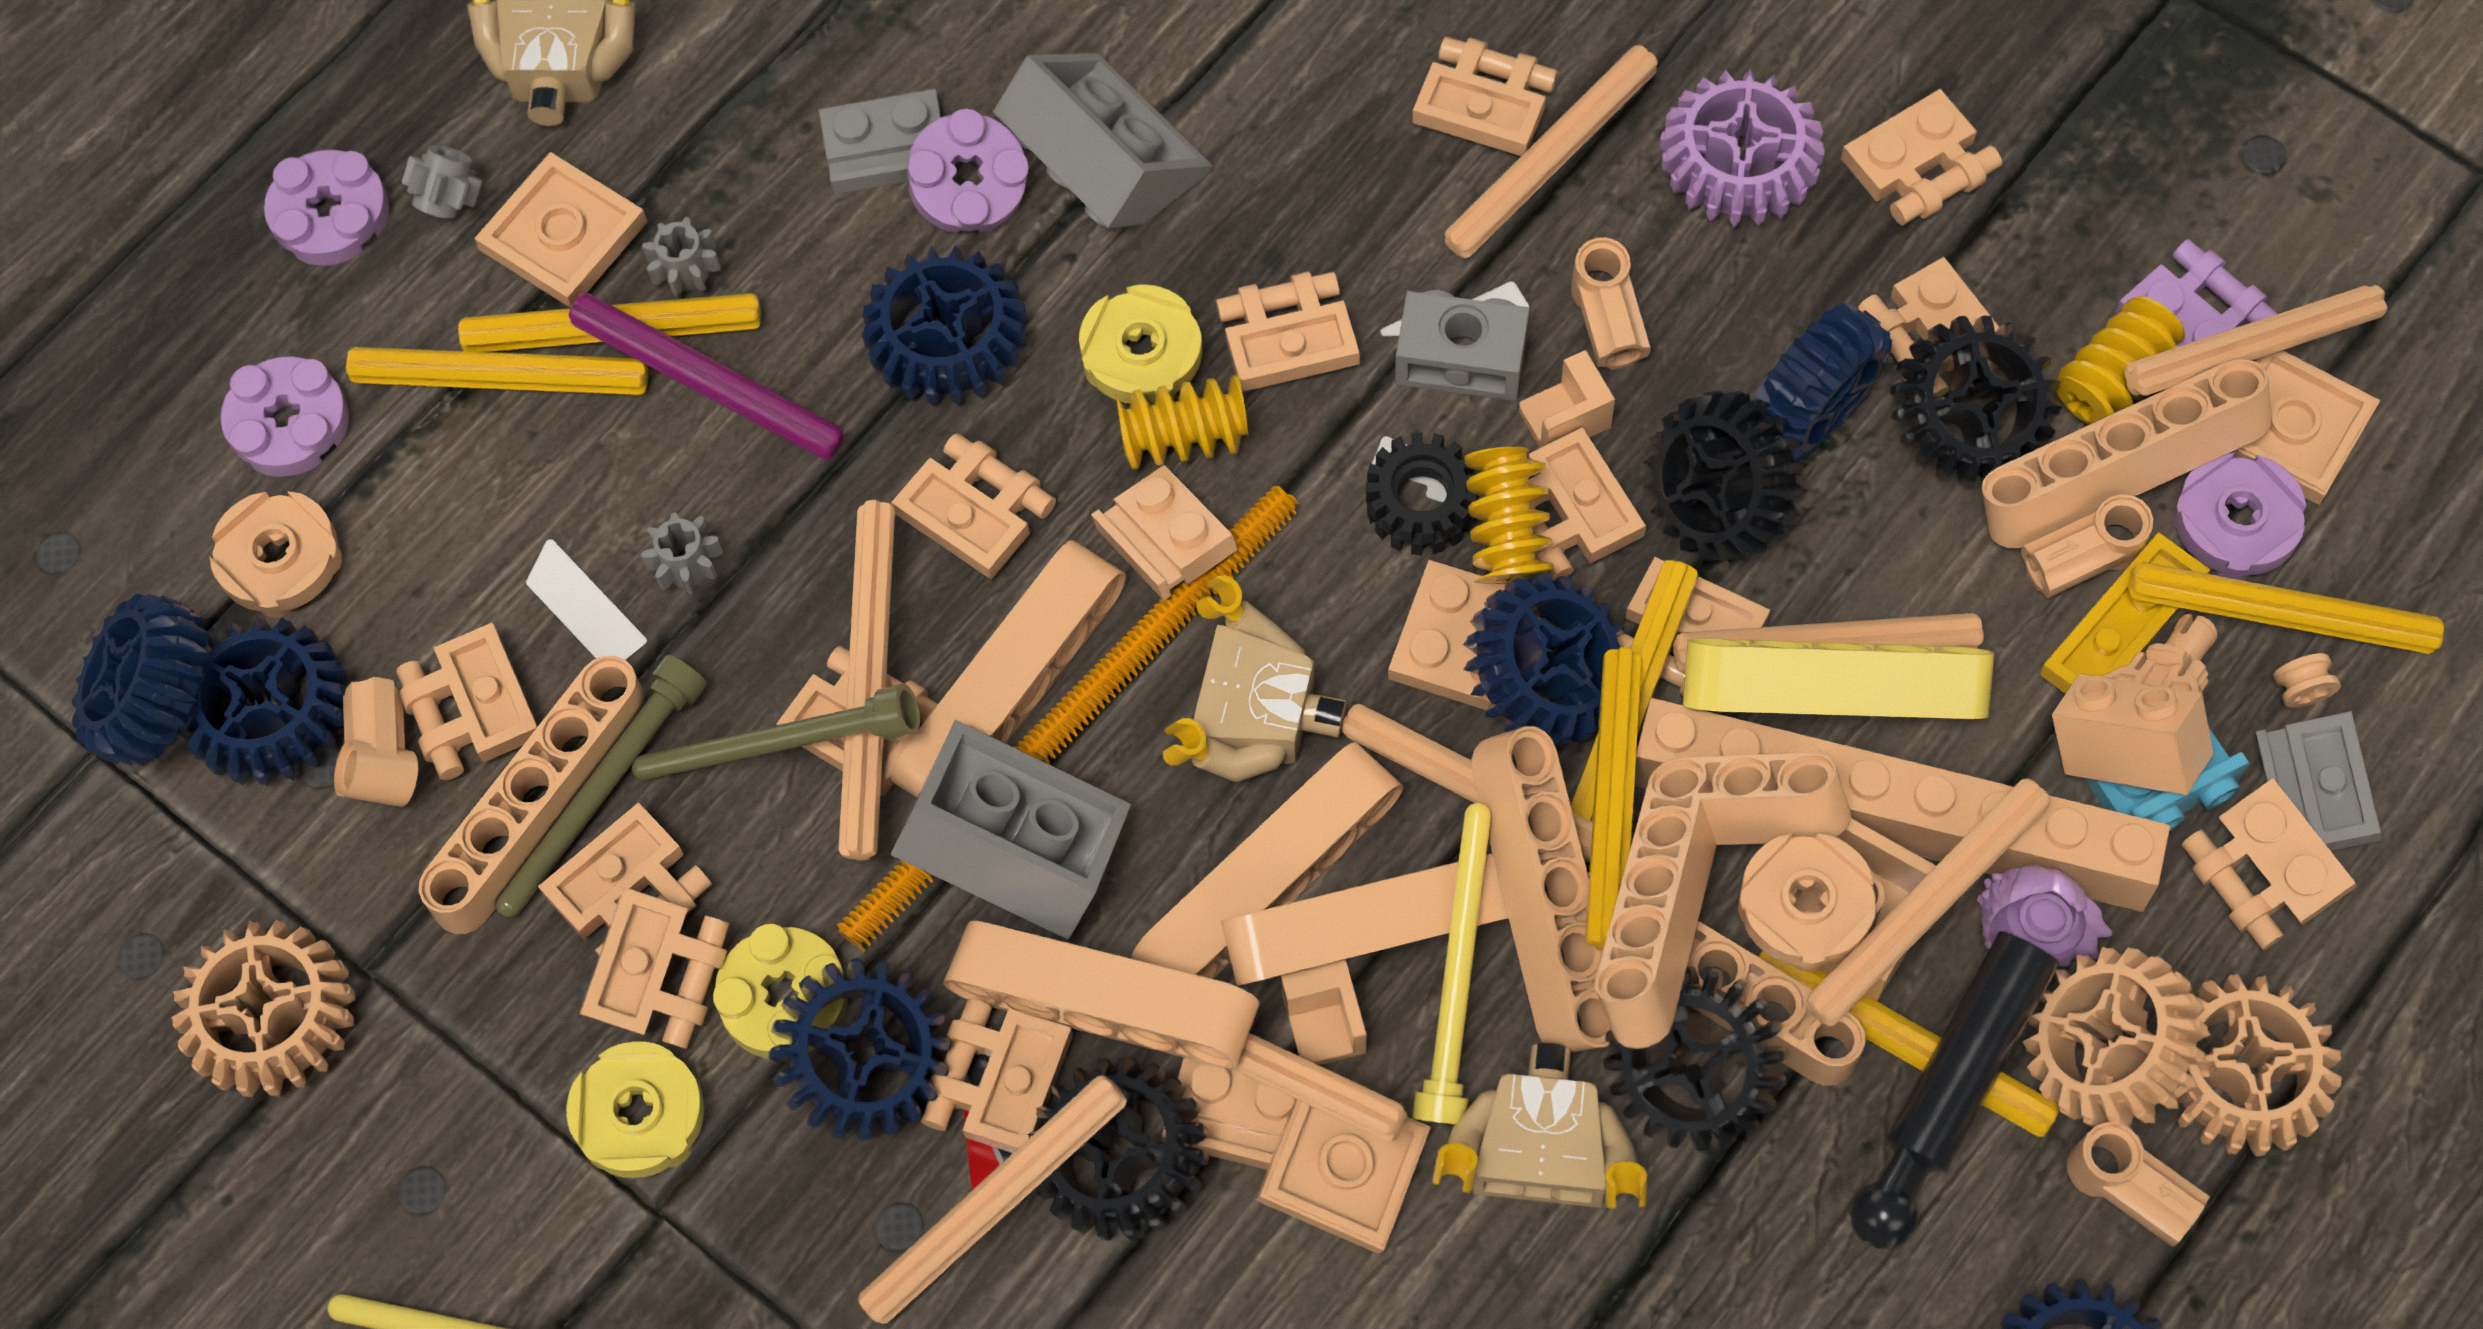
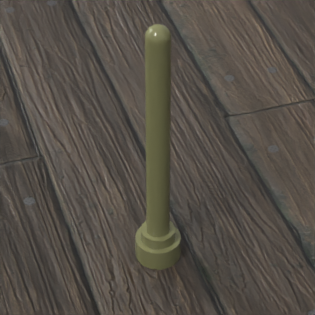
(672, 688)
(889, 713)

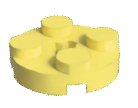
(1126, 317)
(756, 963)
(662, 1137)

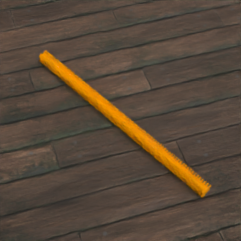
(1090, 694)

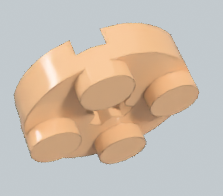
(282, 584)
(1802, 862)

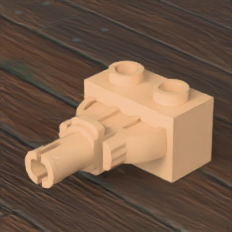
(2143, 719)

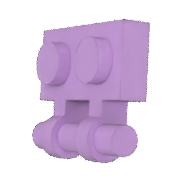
(2182, 296)

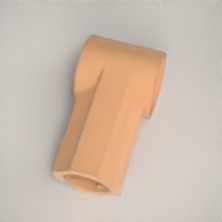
(1610, 305)
(2086, 547)
(374, 755)
(2142, 1186)

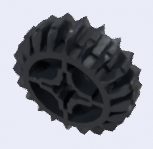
(1975, 377)
(1753, 496)
(1705, 1087)
(1117, 1176)

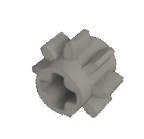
(441, 181)
(681, 256)
(675, 537)

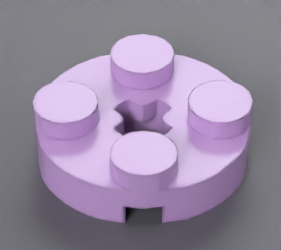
(966, 138)
(315, 177)
(265, 389)
(2233, 547)

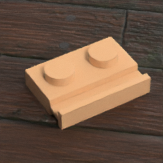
(1164, 532)
(1238, 1111)

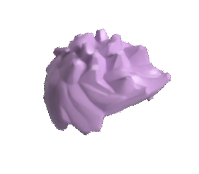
(2043, 909)

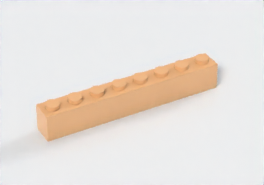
(1931, 808)

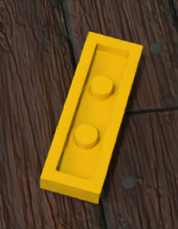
(2117, 623)

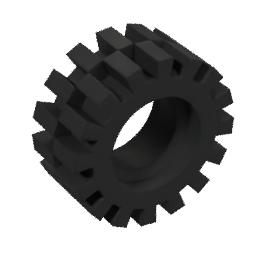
(1419, 526)

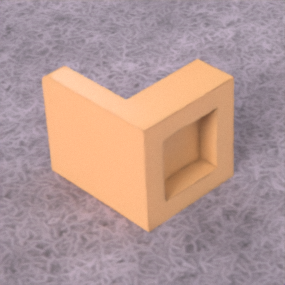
(1575, 403)
(1324, 1013)

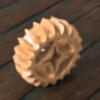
(214, 1010)
(2297, 1054)
(2130, 1072)

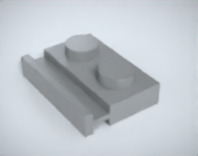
(873, 139)
(2324, 777)

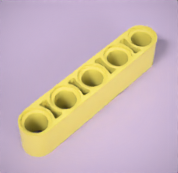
(1837, 678)

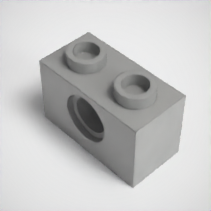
(1483, 368)

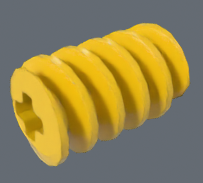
(2095, 379)
(1183, 422)
(1507, 514)

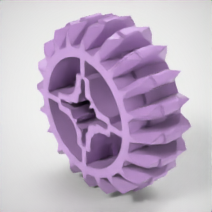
(1778, 140)

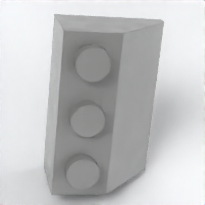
(1099, 137)
(1012, 830)

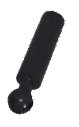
(1954, 1085)

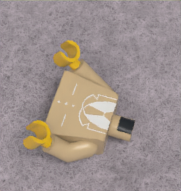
(553, 48)
(1251, 695)
(1543, 1140)

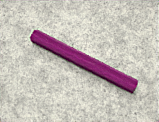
(706, 376)

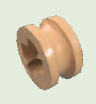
(2307, 680)

